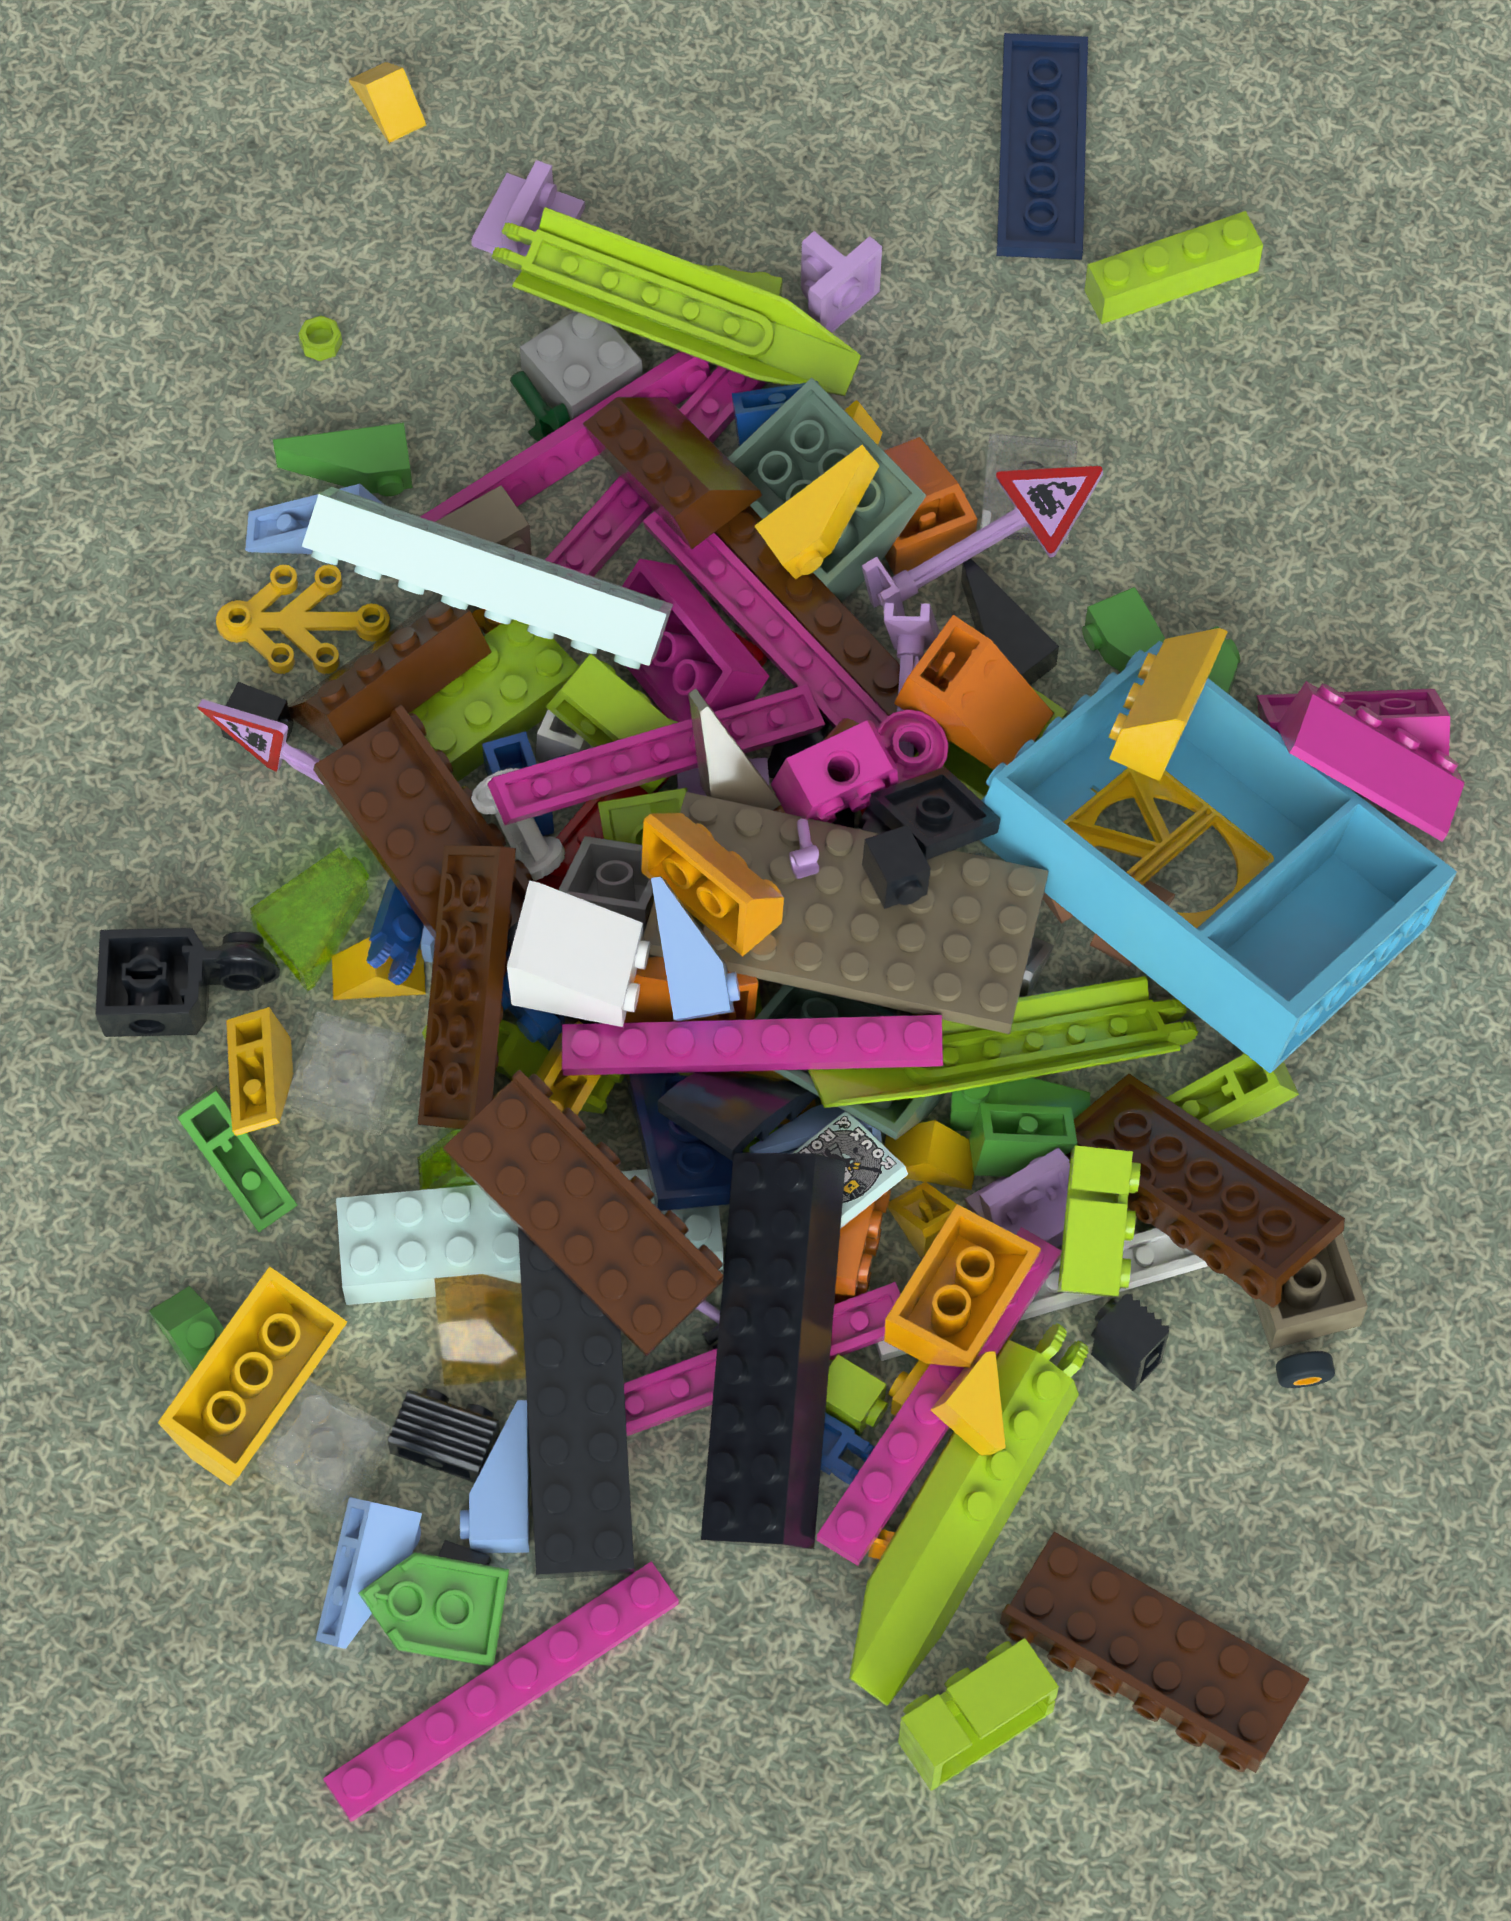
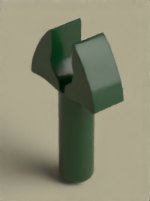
(546, 418)

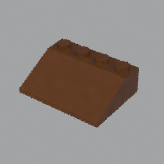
(395, 670)

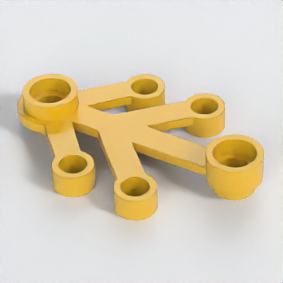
(296, 620)

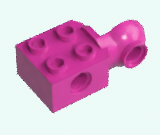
(858, 763)

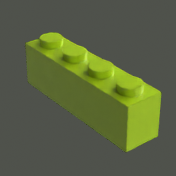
(1173, 267)

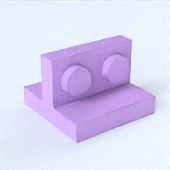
(522, 204)
(837, 283)
(1028, 1198)

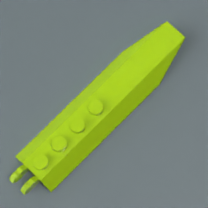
(676, 303)
(1047, 1037)
(960, 1517)

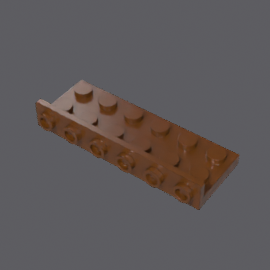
(409, 808)
(466, 984)
(1209, 1190)
(585, 1212)
(1153, 1653)

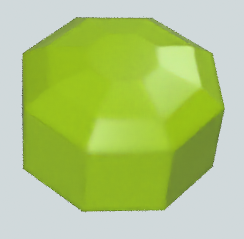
(320, 338)

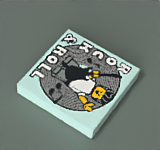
(869, 1164)

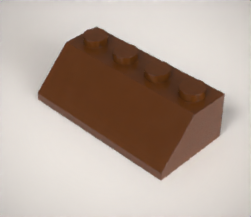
(671, 465)

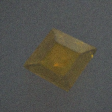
(480, 1329)

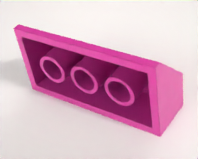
(694, 648)
(1412, 710)
(1372, 758)

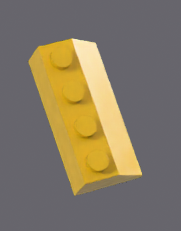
(250, 1375)

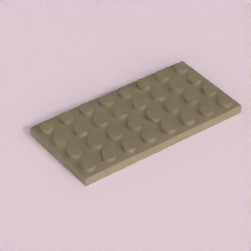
(944, 955)

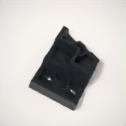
(732, 1107)

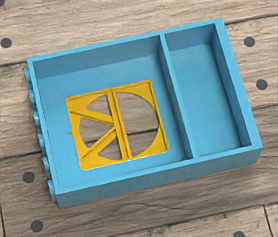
(1321, 873)

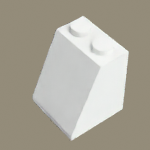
(575, 958)

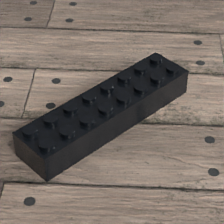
(773, 1350)
(574, 1426)

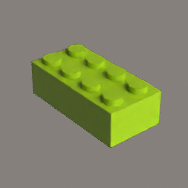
(495, 696)

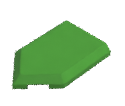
(440, 1607)

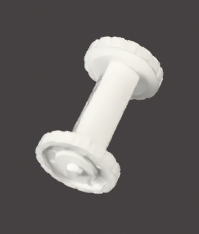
(536, 851)

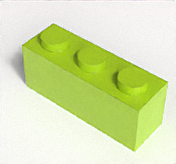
(605, 707)

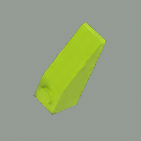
(1235, 1093)

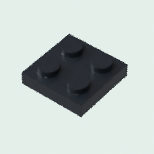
(937, 810)

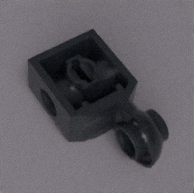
(162, 978)

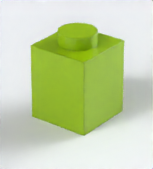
(854, 1395)

